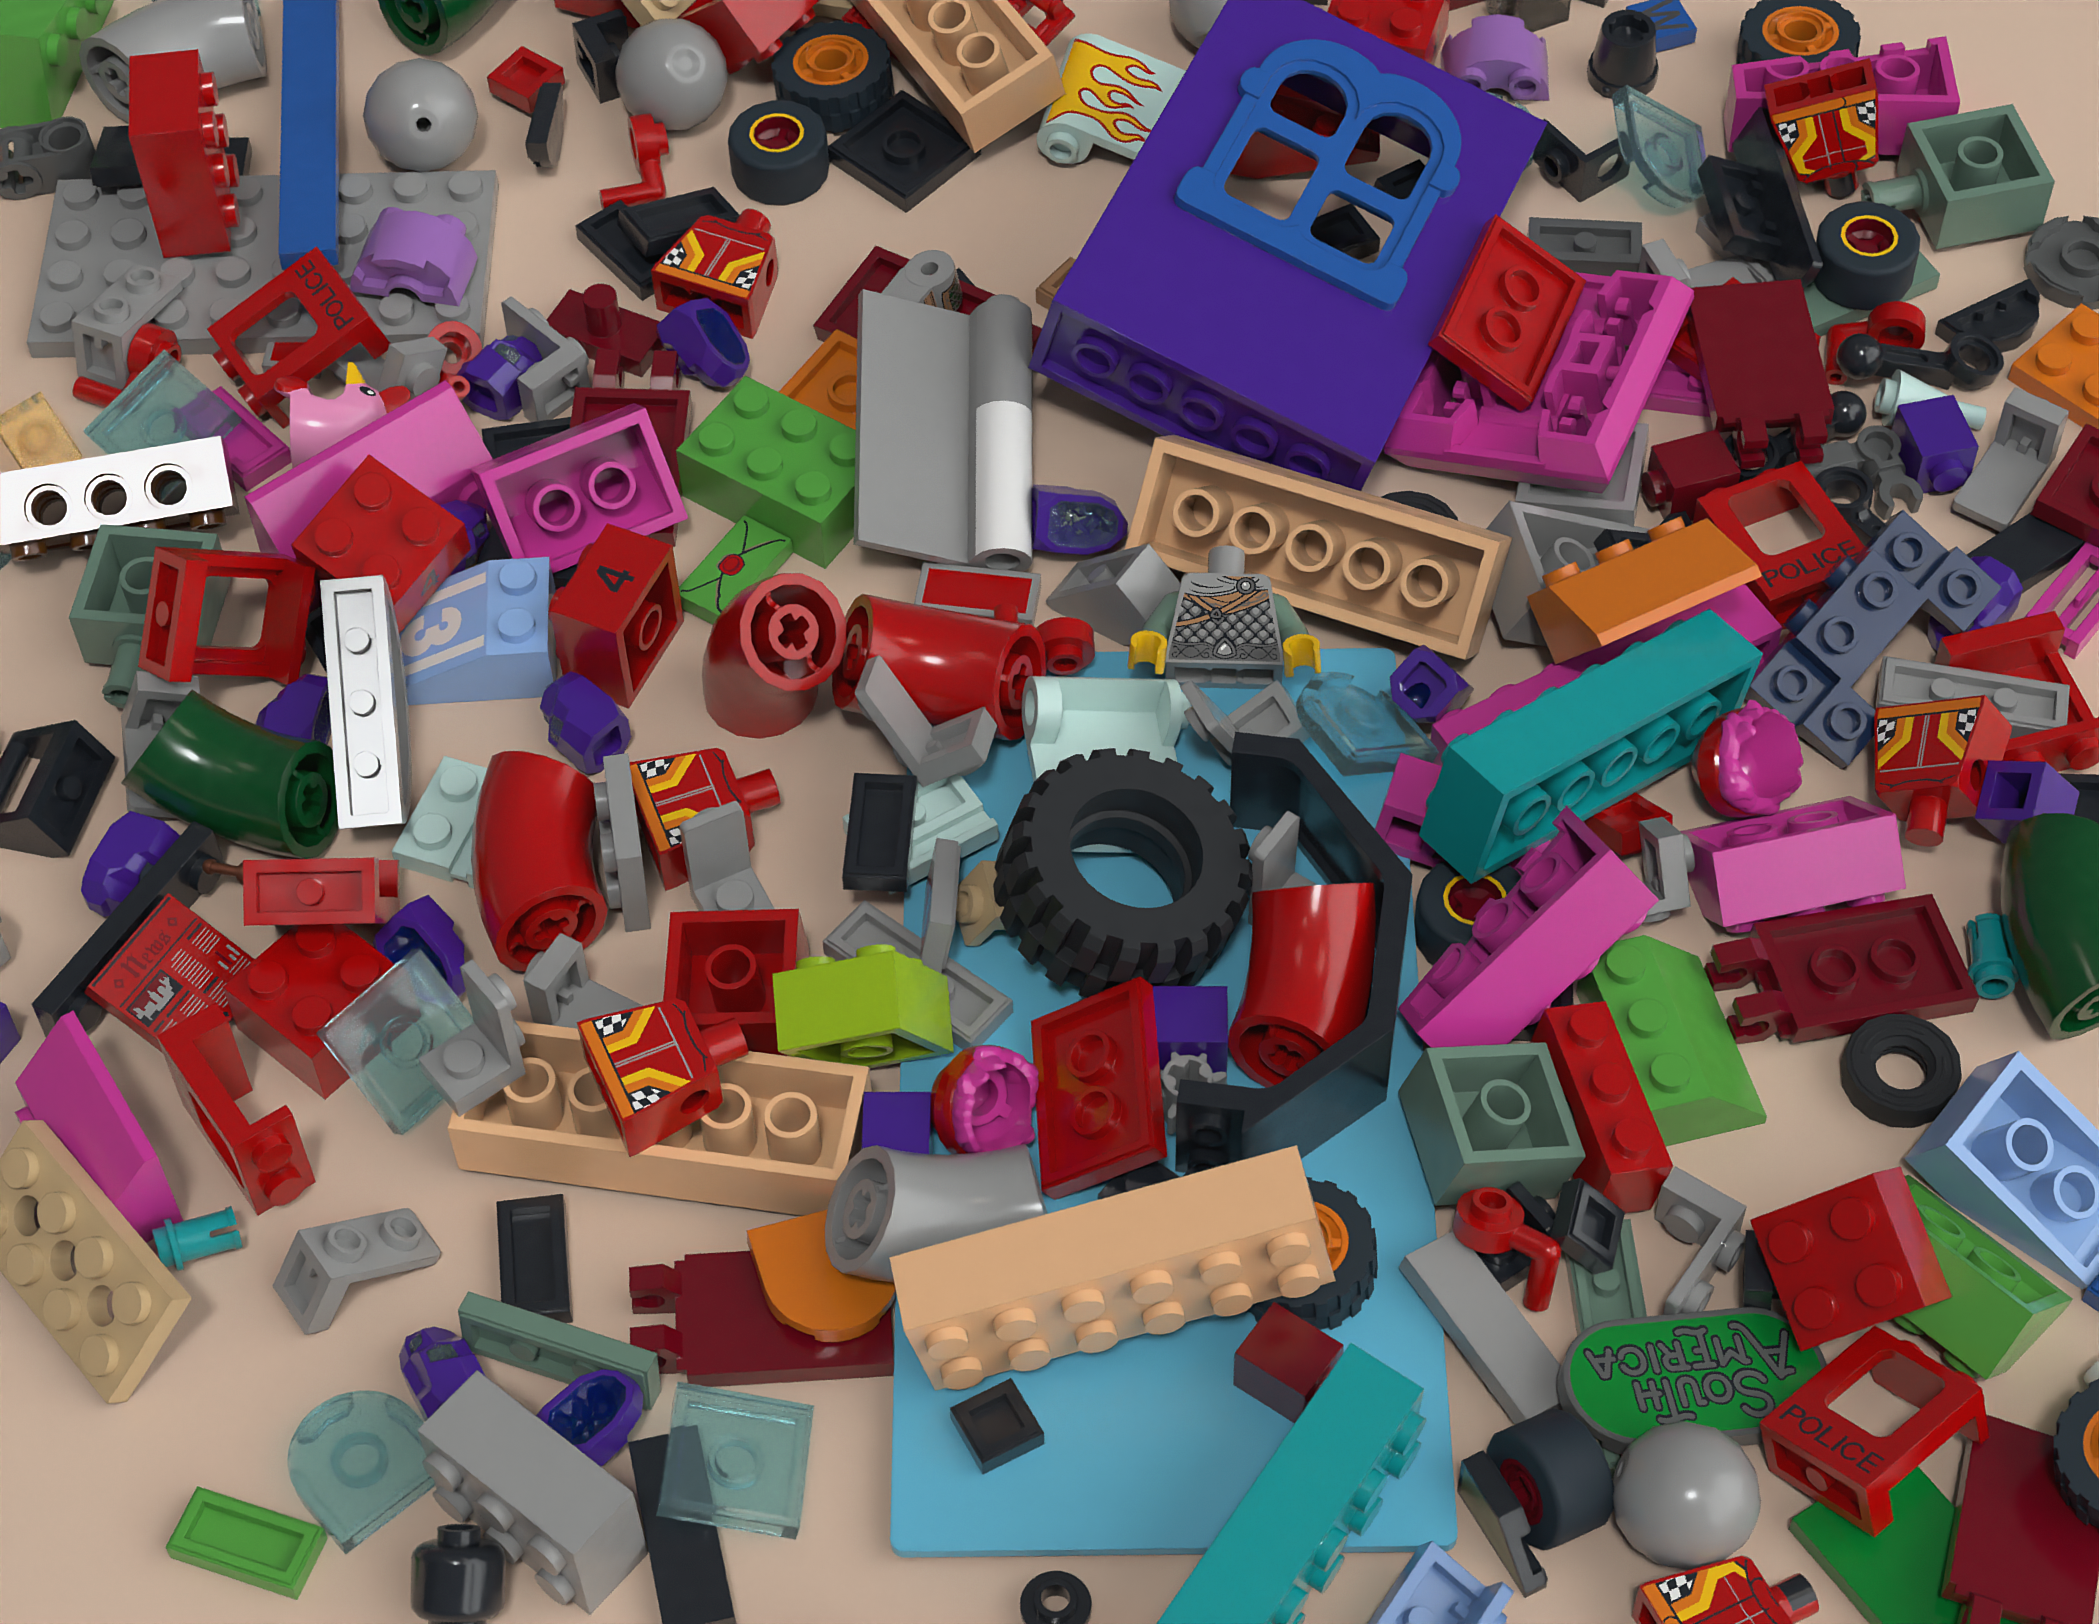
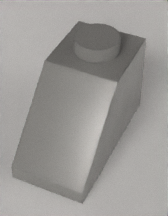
(1115, 591)

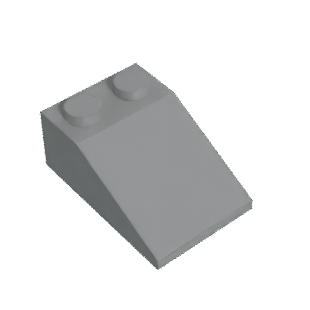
(1540, 544)

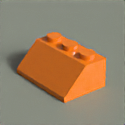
(1637, 586)

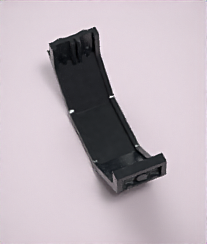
(1351, 1077)

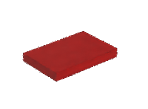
(1507, 312)
(1098, 1088)

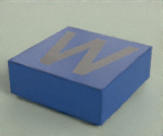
(1671, 22)

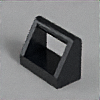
(59, 792)

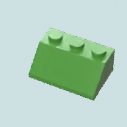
(1675, 1039)
(1996, 1297)

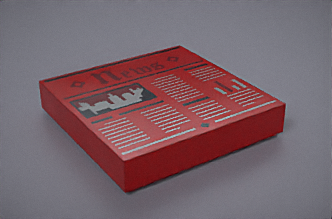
(168, 971)

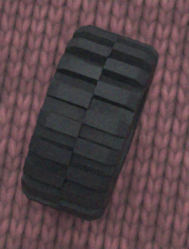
(1147, 811)

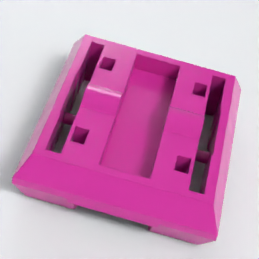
(1581, 409)

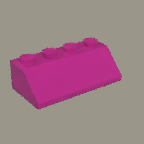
(421, 441)

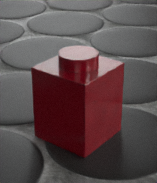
(1686, 471)
(1284, 1361)

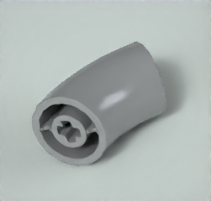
(221, 30)
(912, 1200)

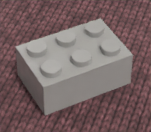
(532, 1493)

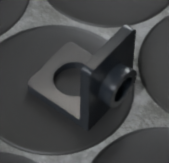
(1573, 168)

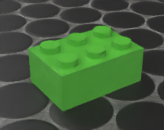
(777, 466)

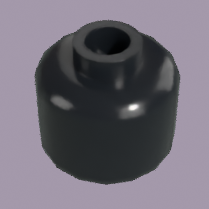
(458, 1577)

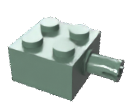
(1969, 177)
(114, 598)
(1490, 1120)

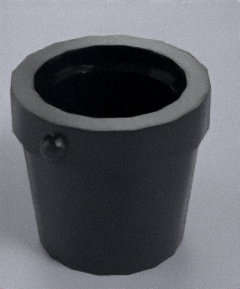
(1624, 54)

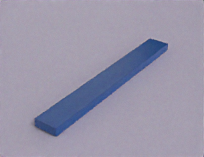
(309, 131)

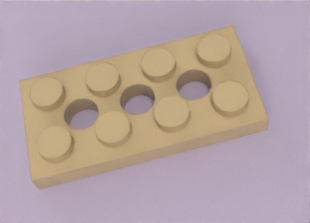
(106, 1257)

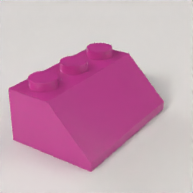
(570, 485)
(1795, 862)
(89, 1115)

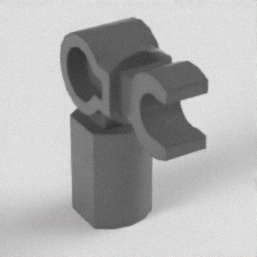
(1879, 458)

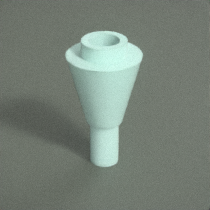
(1906, 389)

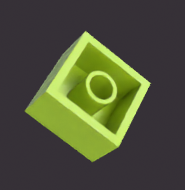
(863, 1009)

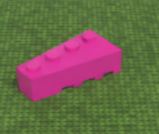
(1909, 86)
(1531, 942)

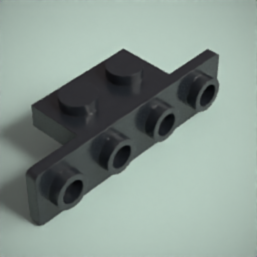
(1759, 203)

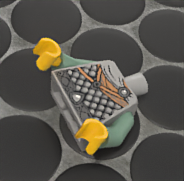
(1225, 629)

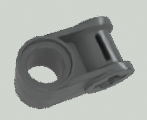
(43, 156)

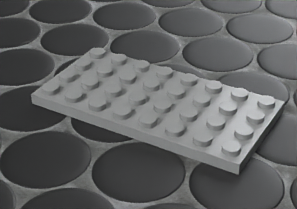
(108, 229)

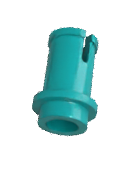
(1991, 965)
(191, 1238)

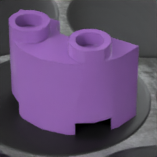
(1499, 55)
(416, 254)

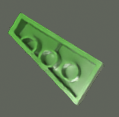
(42, 55)

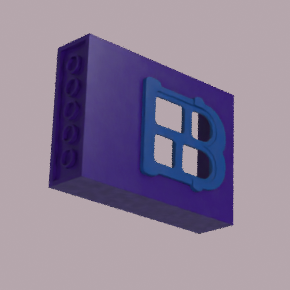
(1246, 322)

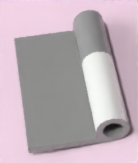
(944, 431)

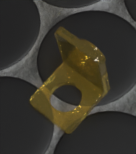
(36, 434)

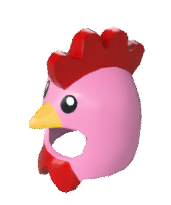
(323, 422)

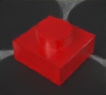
(521, 76)
(1619, 823)

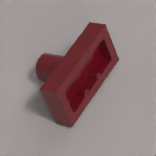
(601, 324)

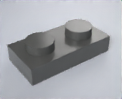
(1589, 245)

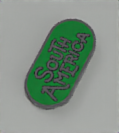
(1686, 1367)

